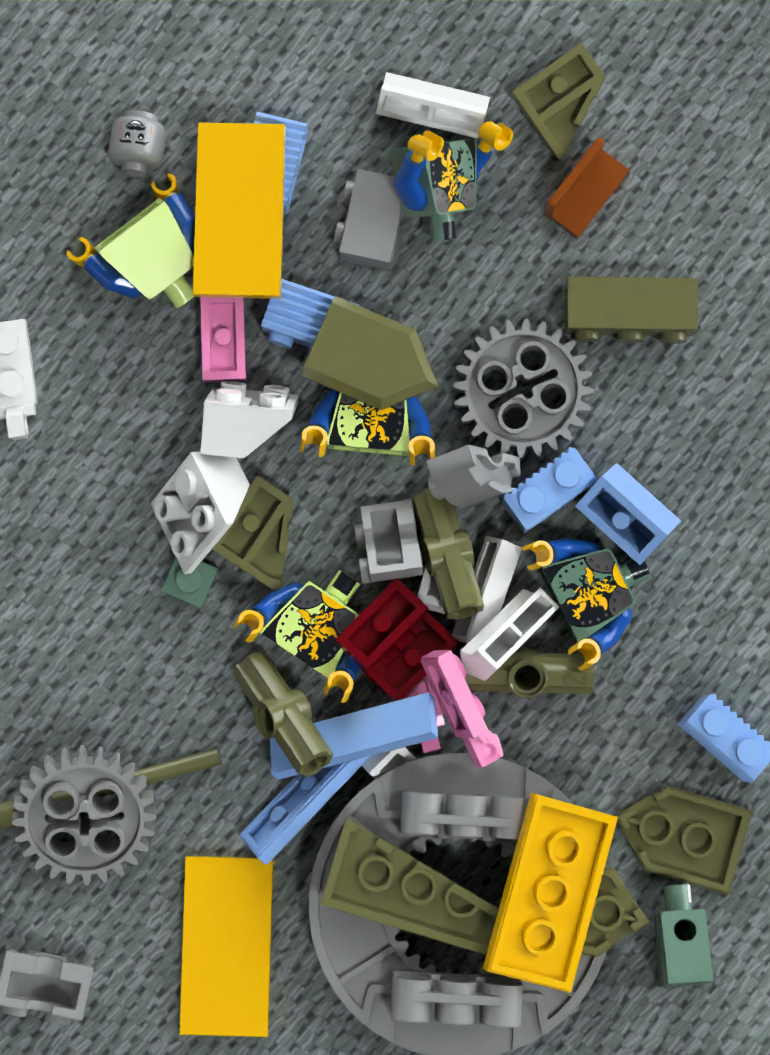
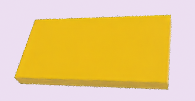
(239, 210)
(550, 893)
(226, 946)

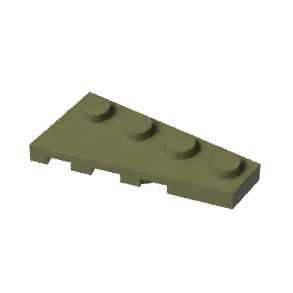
(398, 890)

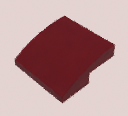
(392, 638)

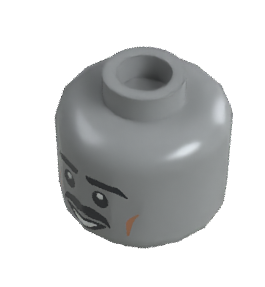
(137, 143)

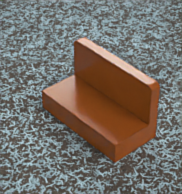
(585, 190)

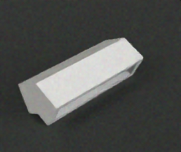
(432, 105)
(493, 575)
(506, 632)

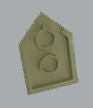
(368, 357)
(687, 837)
(613, 915)

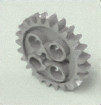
(503, 355)
(82, 779)

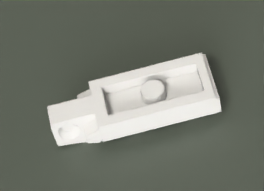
(17, 378)

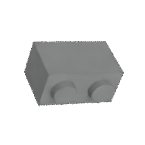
(371, 220)

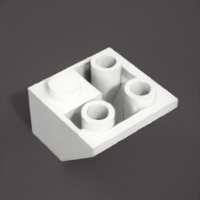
(243, 419)
(200, 505)

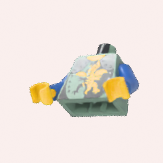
(442, 176)
(589, 590)

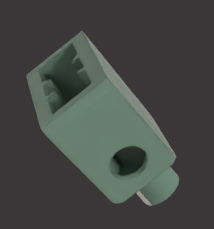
(678, 960)

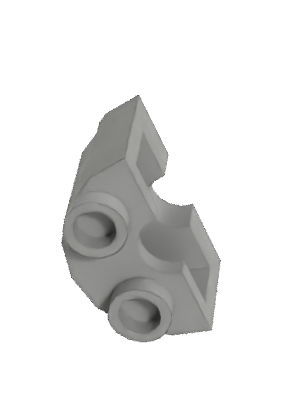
(471, 475)
(390, 542)
(44, 984)

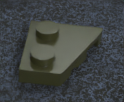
(560, 98)
(259, 533)

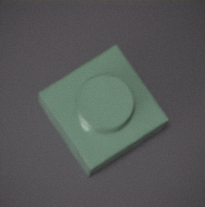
(190, 587)

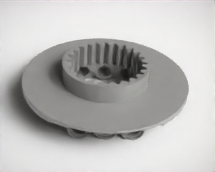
(374, 973)

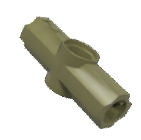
(448, 556)
(555, 675)
(282, 714)

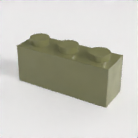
(631, 308)

